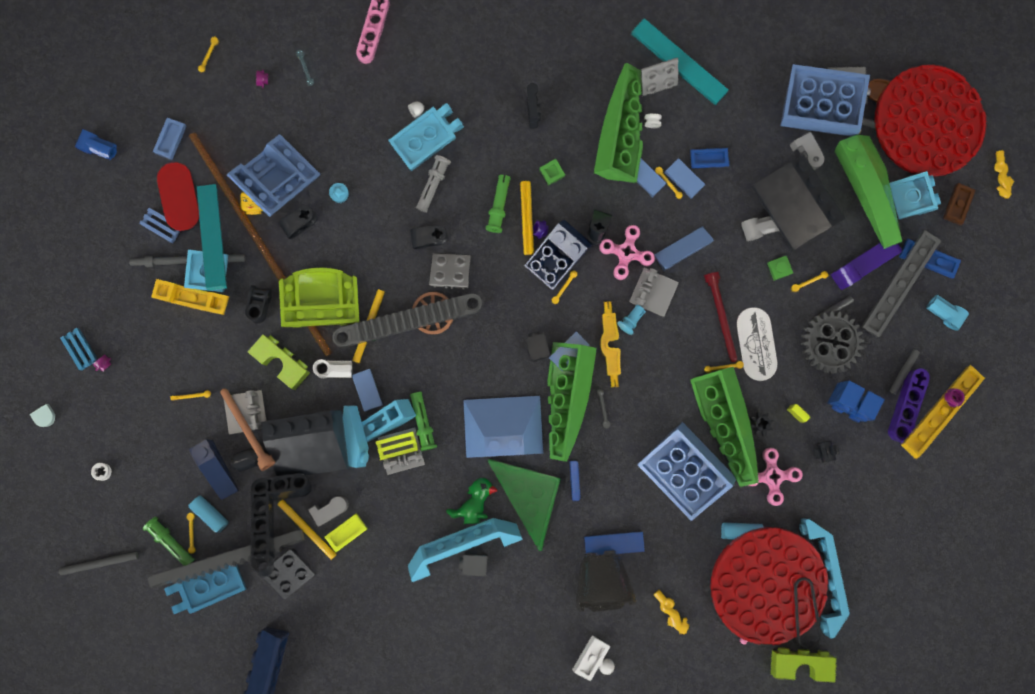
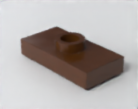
(959, 204)

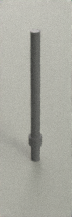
(151, 261)

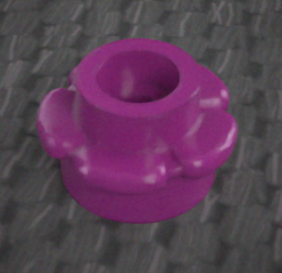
(261, 78)
(102, 363)
(957, 394)

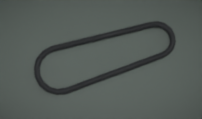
(797, 616)

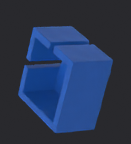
(848, 398)

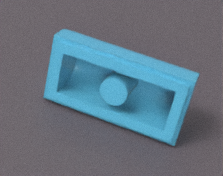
(208, 514)
(733, 530)

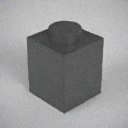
(473, 564)

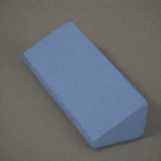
(683, 248)

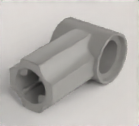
(756, 228)

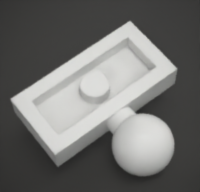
(592, 658)

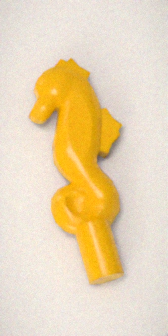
(1004, 181)
(674, 620)

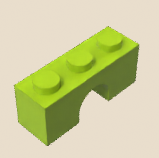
(293, 371)
(785, 663)

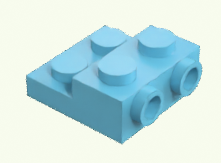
(914, 195)

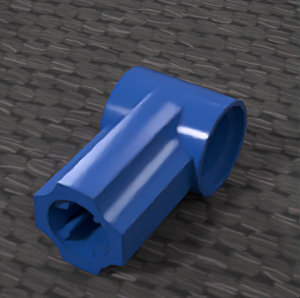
(93, 144)

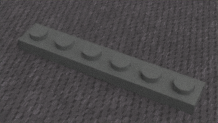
(901, 284)

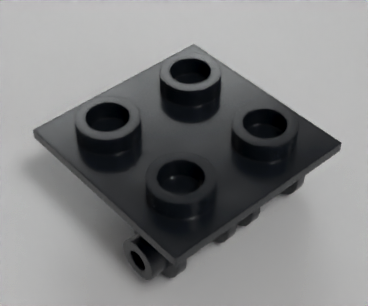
(288, 574)

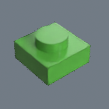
(552, 172)
(780, 268)

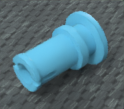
(630, 321)

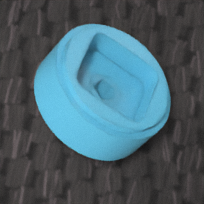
(338, 192)

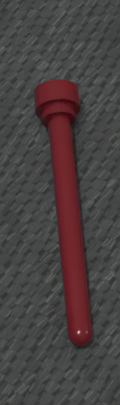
(713, 281)

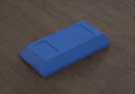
(709, 158)

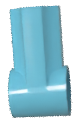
(952, 315)

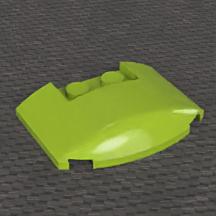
(318, 298)

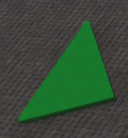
(530, 495)

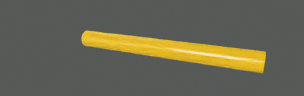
(372, 315)
(306, 529)

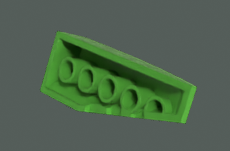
(620, 136)
(871, 186)
(568, 397)
(726, 413)

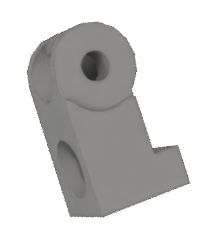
(808, 146)
(333, 509)

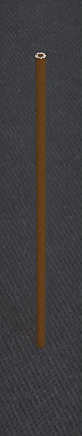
(250, 228)

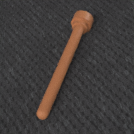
(264, 460)

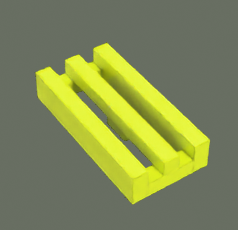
(381, 450)

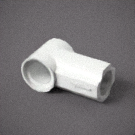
(335, 369)

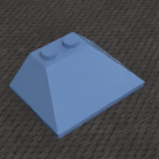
(274, 175)
(503, 426)

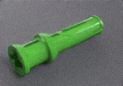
(497, 213)
(424, 431)
(163, 536)

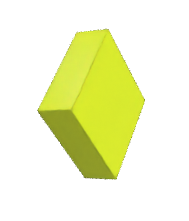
(798, 413)

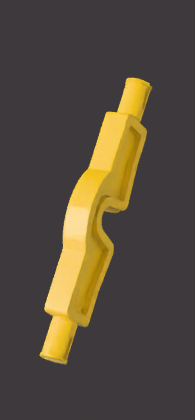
(610, 333)

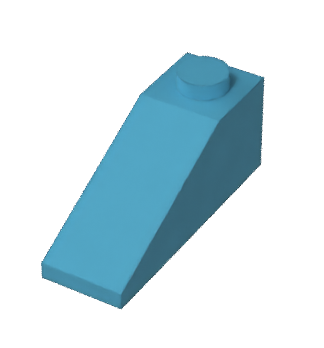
(388, 418)
(355, 437)

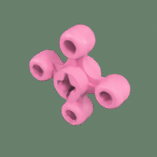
(619, 251)
(774, 484)

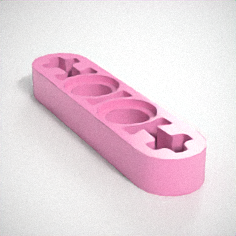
(370, 27)

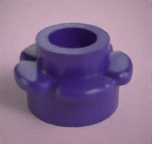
(540, 229)

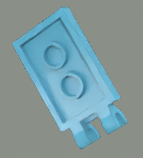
(425, 136)

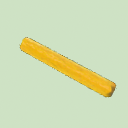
(527, 223)

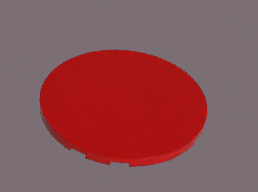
(930, 120)
(756, 585)

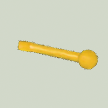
(214, 41)
(659, 171)
(795, 287)
(555, 300)
(739, 365)
(207, 394)
(191, 516)

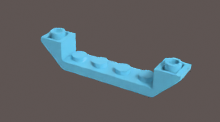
(459, 542)
(831, 622)

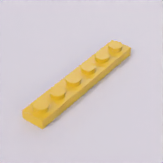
(941, 413)

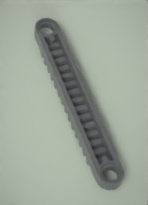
(407, 320)
(220, 561)

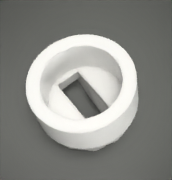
(416, 109)

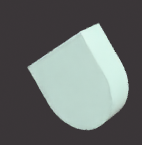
(43, 416)

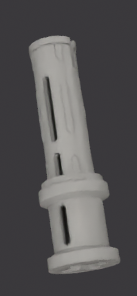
(436, 175)

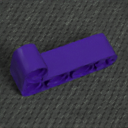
(864, 264)
(904, 402)

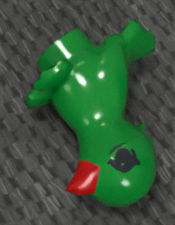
(473, 508)

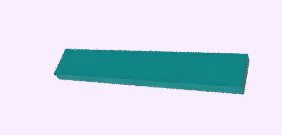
(687, 67)
(211, 237)

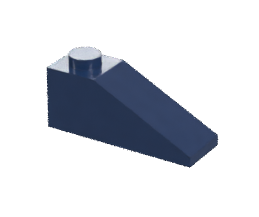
(214, 468)

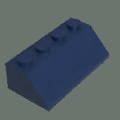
(267, 661)

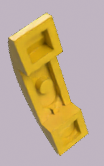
(189, 297)

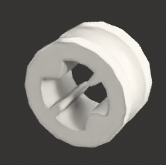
(653, 120)
(94, 473)

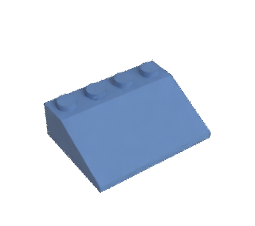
(825, 100)
(687, 471)

